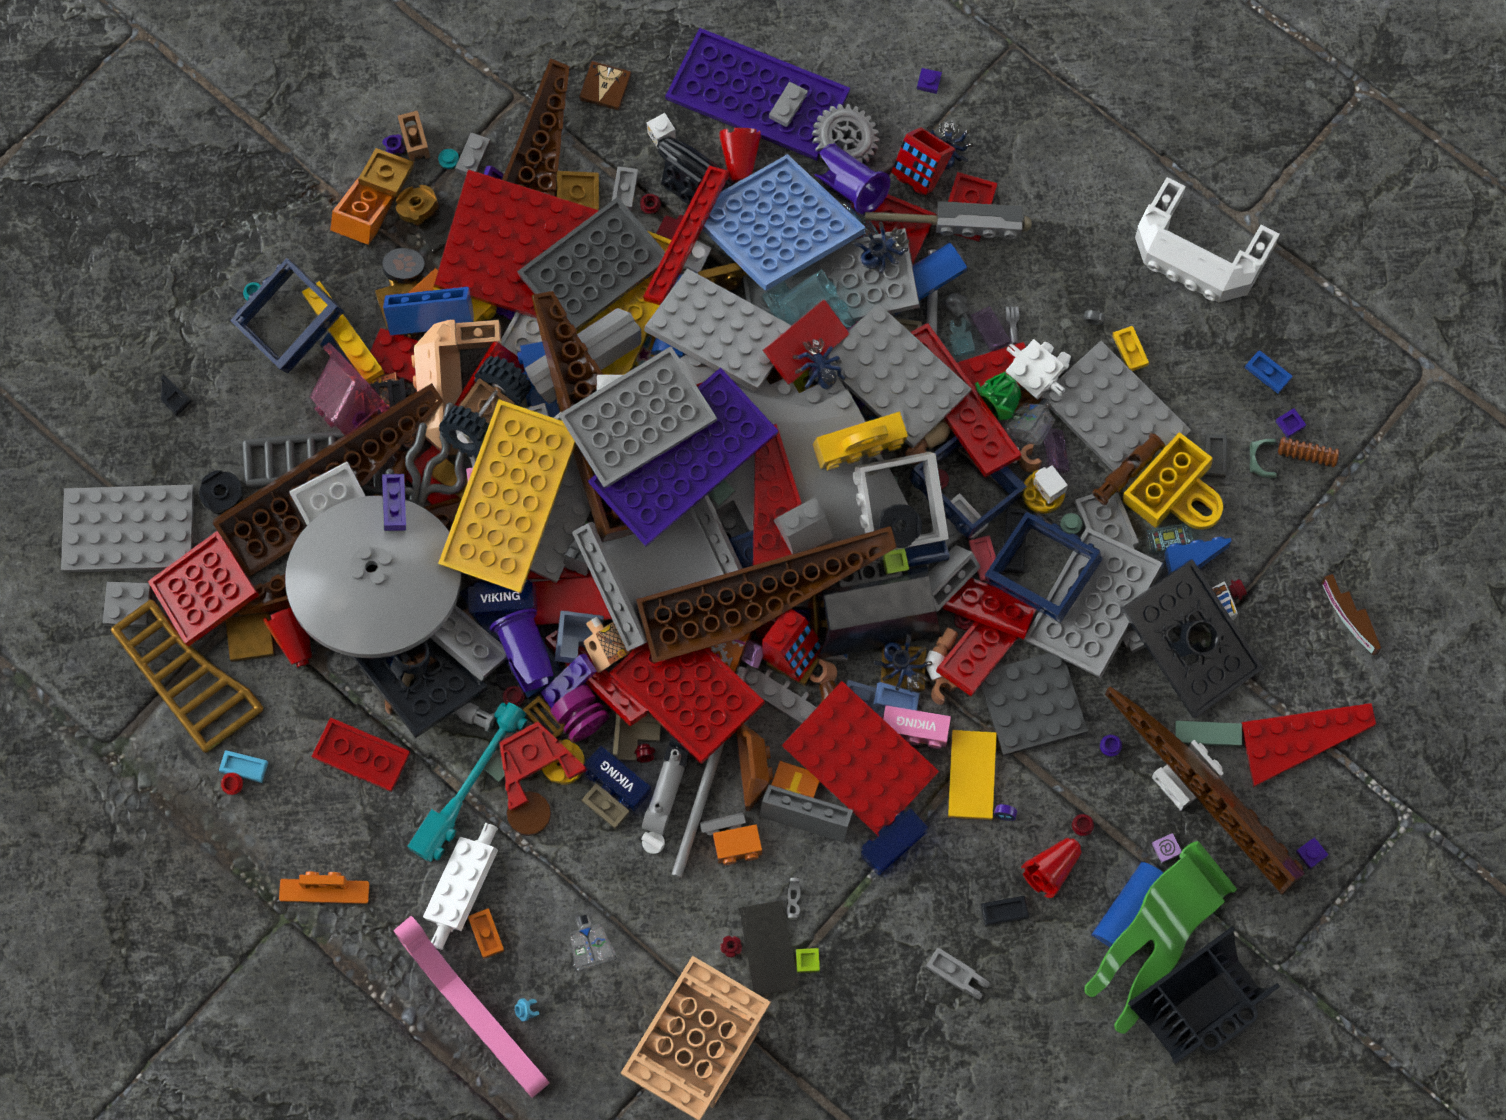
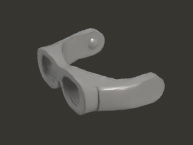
(794, 886)

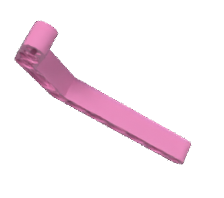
(469, 1007)

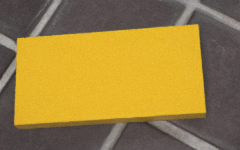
(972, 775)

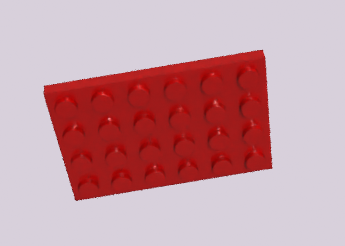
(689, 696)
(860, 758)

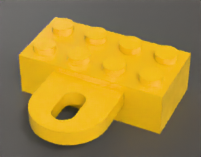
(860, 440)
(1173, 485)

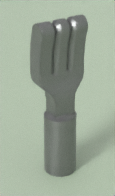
(1012, 319)

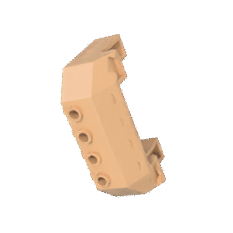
(439, 363)

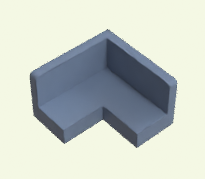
(571, 634)

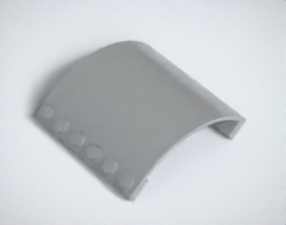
(627, 570)

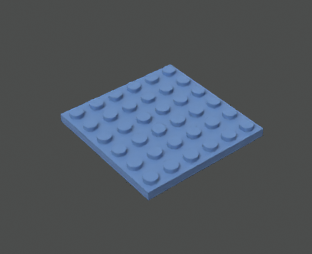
(779, 222)

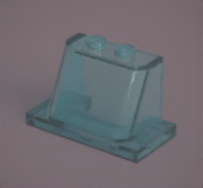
(795, 302)

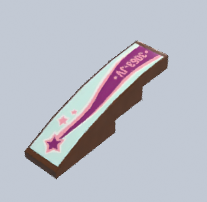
(1356, 621)

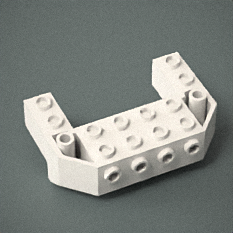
(1192, 264)

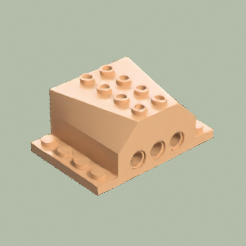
(697, 1039)

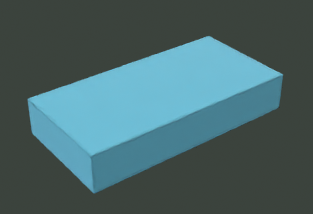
(246, 766)

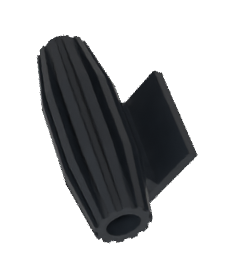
(684, 168)

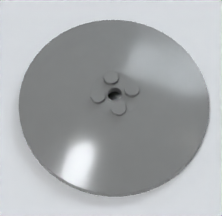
(377, 610)

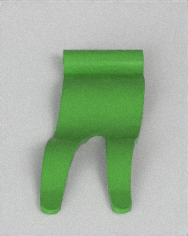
(1167, 917)

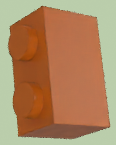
(737, 844)

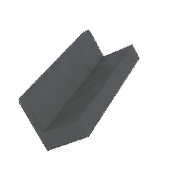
(805, 813)

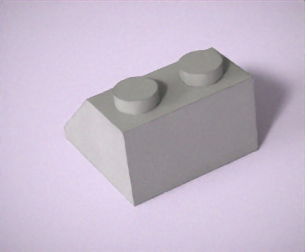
(804, 527)

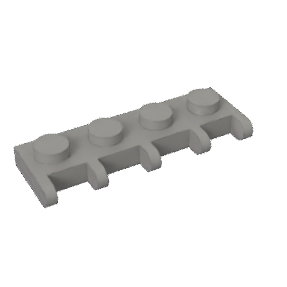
(779, 696)

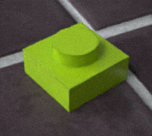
(895, 561)
(807, 960)

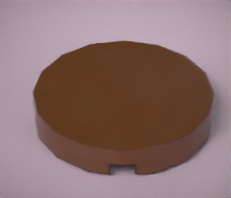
(530, 817)

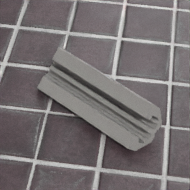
(606, 343)

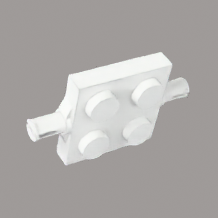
(1035, 369)

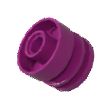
(579, 713)

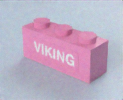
(919, 726)

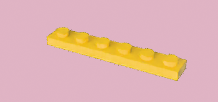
(347, 339)

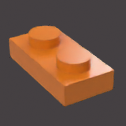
(486, 933)

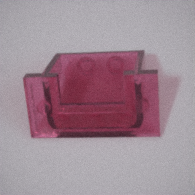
(344, 394)

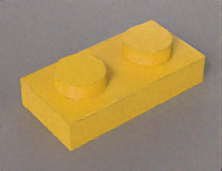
(1130, 348)

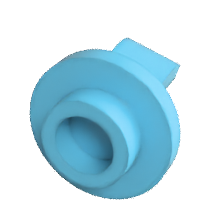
(523, 1010)

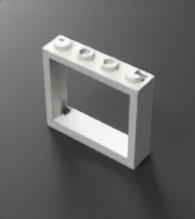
(933, 490)

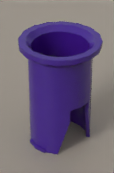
(854, 179)
(524, 648)

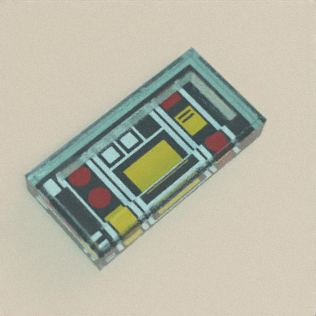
(1162, 537)

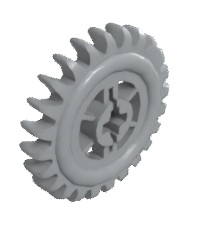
(829, 124)

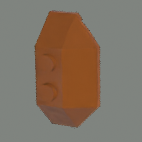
(753, 764)

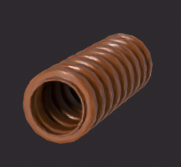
(1308, 452)

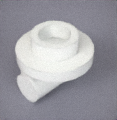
(653, 842)

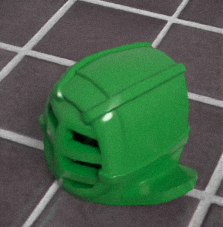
(1001, 394)

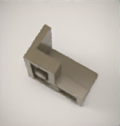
(627, 736)

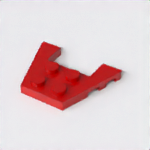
(527, 754)

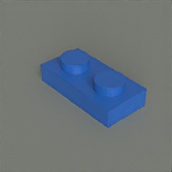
(1268, 372)

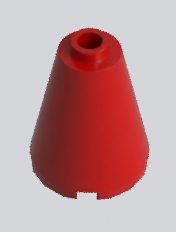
(740, 151)
(290, 637)
(1051, 867)

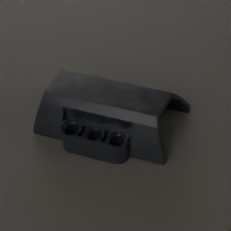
(878, 610)
(1201, 999)

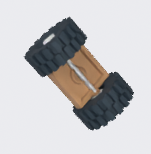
(469, 422)

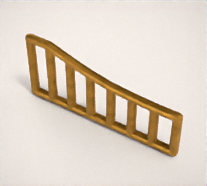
(206, 666)

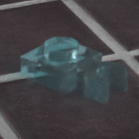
(961, 341)

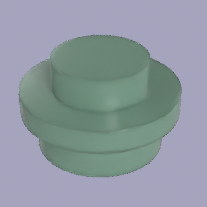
(1071, 523)

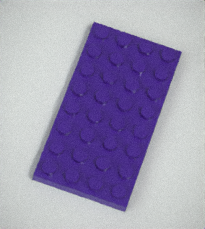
(743, 87)
(679, 478)

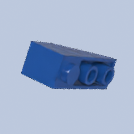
(1199, 551)

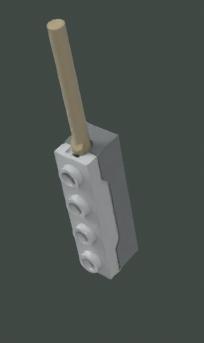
(967, 219)

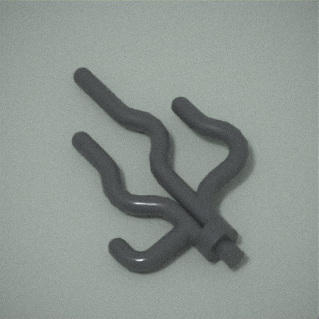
(421, 490)

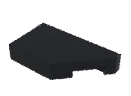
(173, 397)

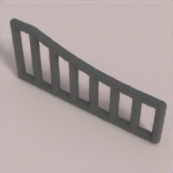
(289, 441)

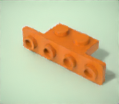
(323, 889)

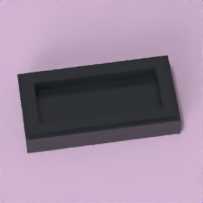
(1004, 911)

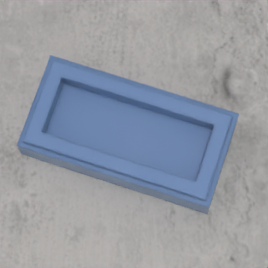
(888, 696)

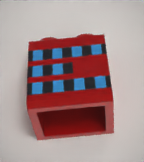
(922, 160)
(791, 645)

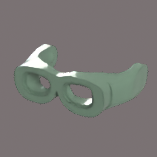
(1254, 467)

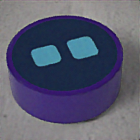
(1005, 812)

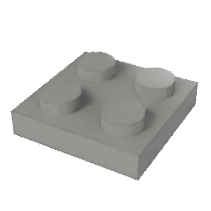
(122, 600)

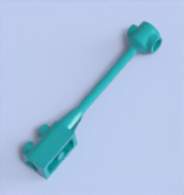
(439, 826)

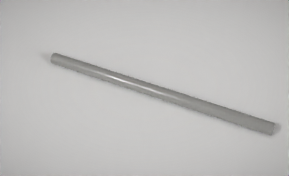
(699, 803)

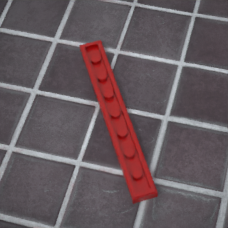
(686, 235)

